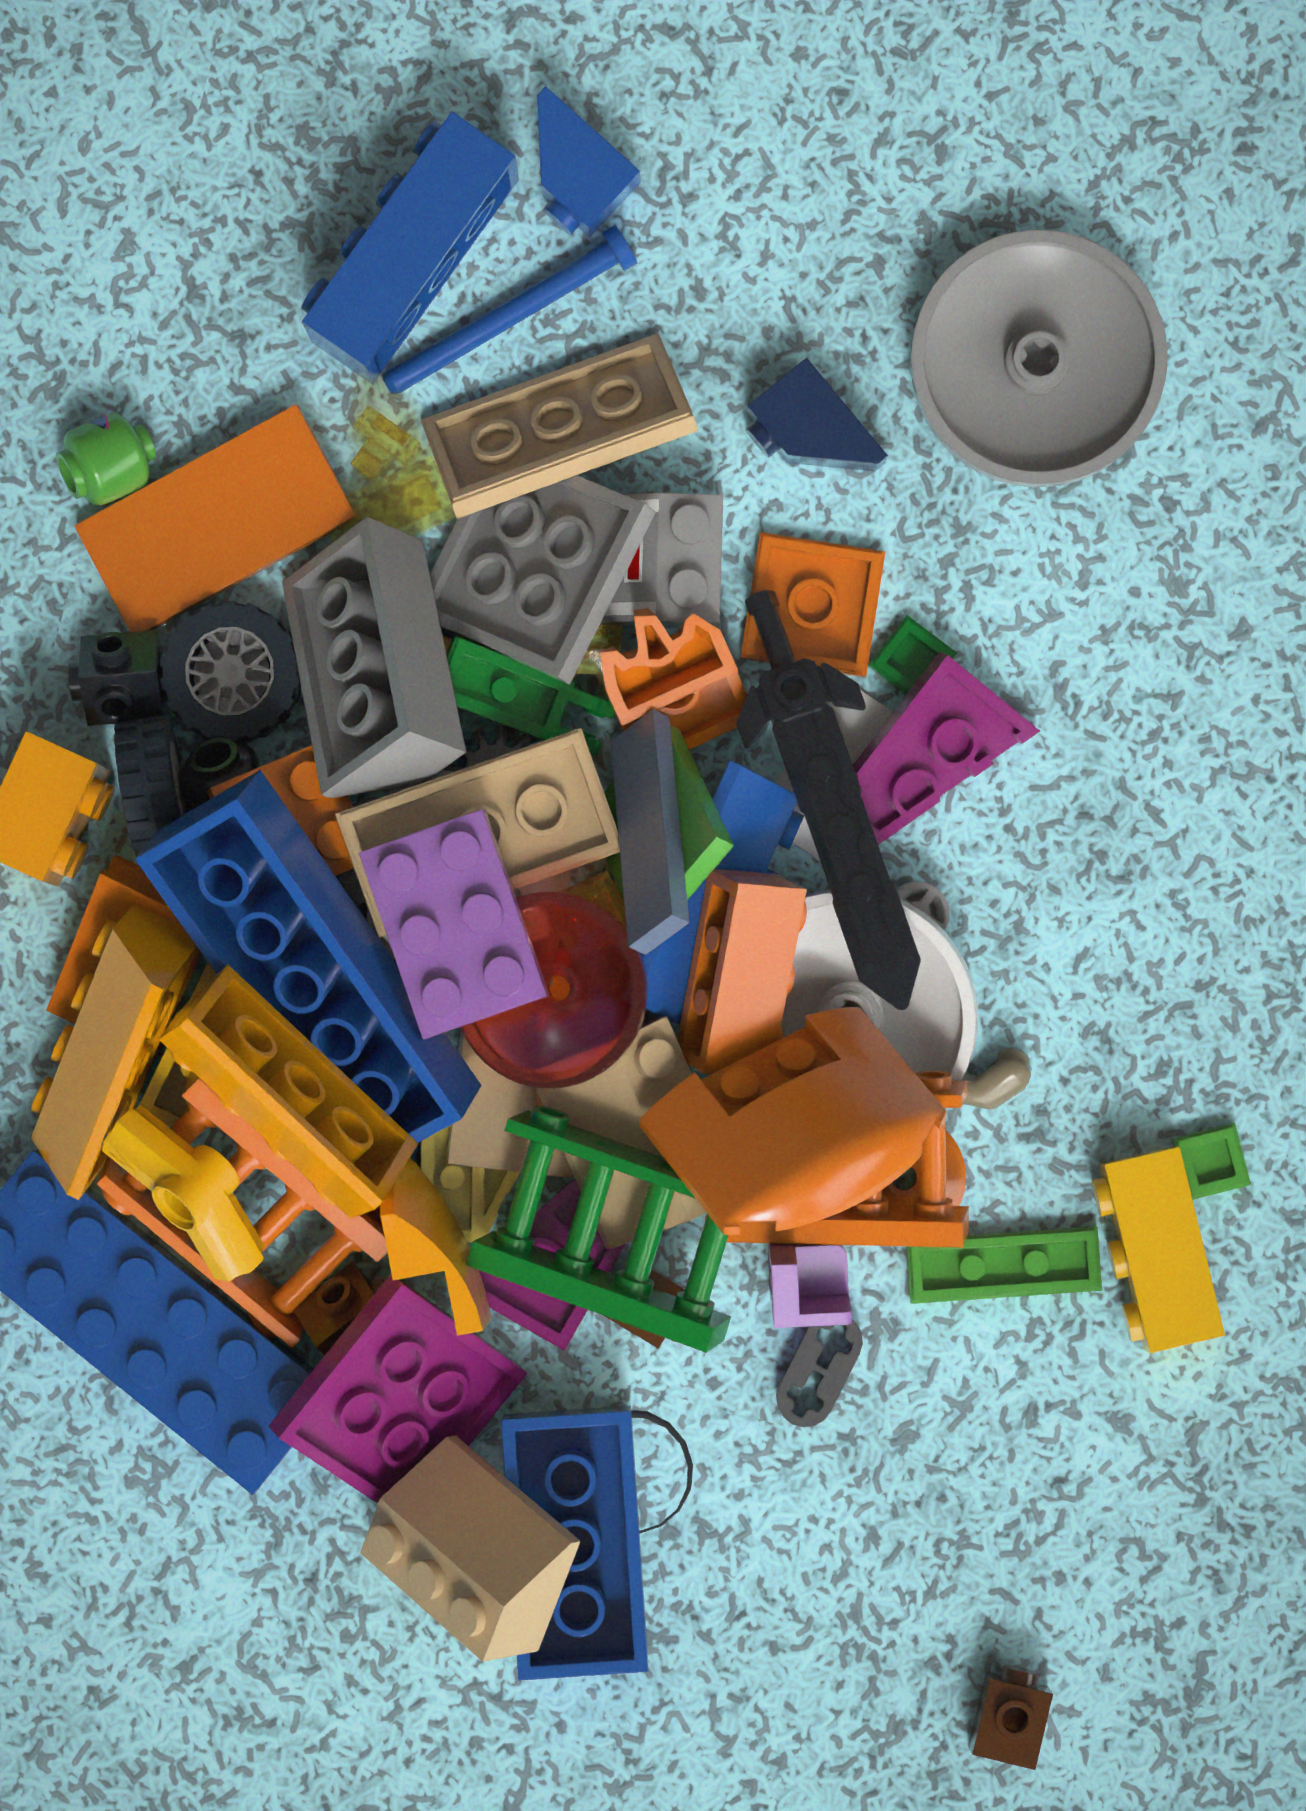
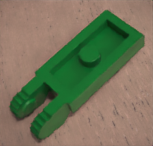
(516, 693)

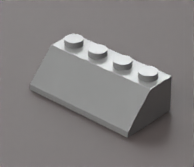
(372, 663)

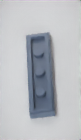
(649, 832)

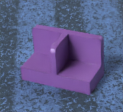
(808, 1285)

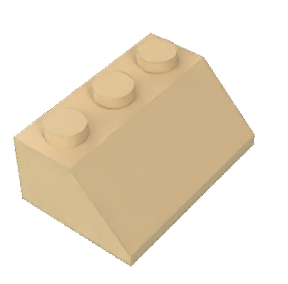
(613, 1109)
(472, 1551)

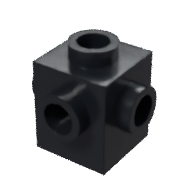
(118, 677)

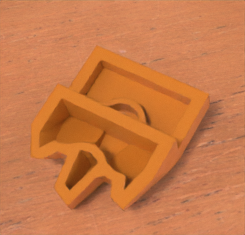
(678, 675)

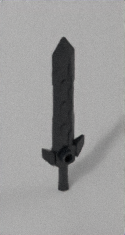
(830, 798)

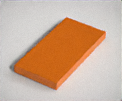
(216, 521)

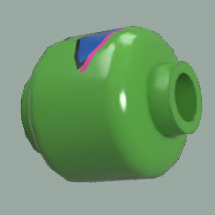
(105, 459)

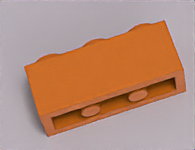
(740, 967)

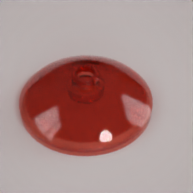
(590, 1030)

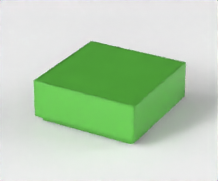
(1213, 1160)

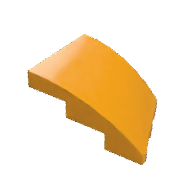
(427, 1239)

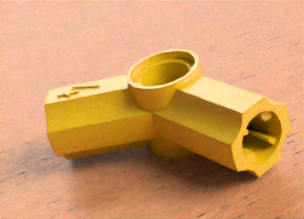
(189, 1189)

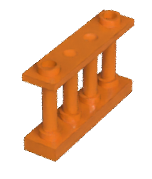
(874, 1222)
(266, 1305)

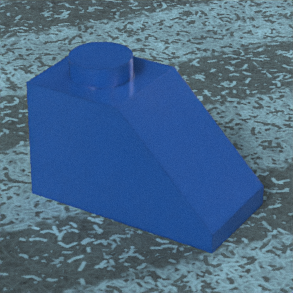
(579, 169)

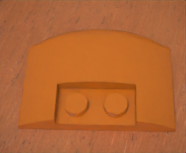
(797, 1125)

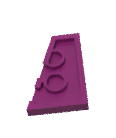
(932, 742)
(535, 1311)

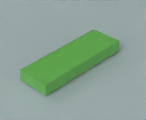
(1007, 1266)

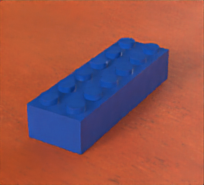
(278, 916)
(146, 1322)

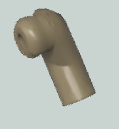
(1000, 1081)

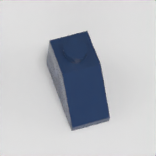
(811, 424)

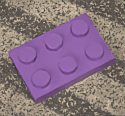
(454, 924)

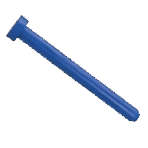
(512, 311)

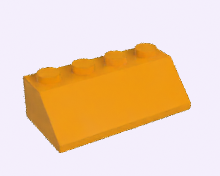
(112, 1042)
(289, 1093)

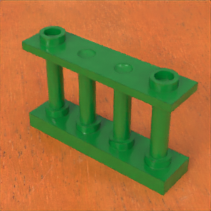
(570, 1271)

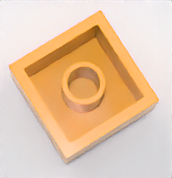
(47, 808)

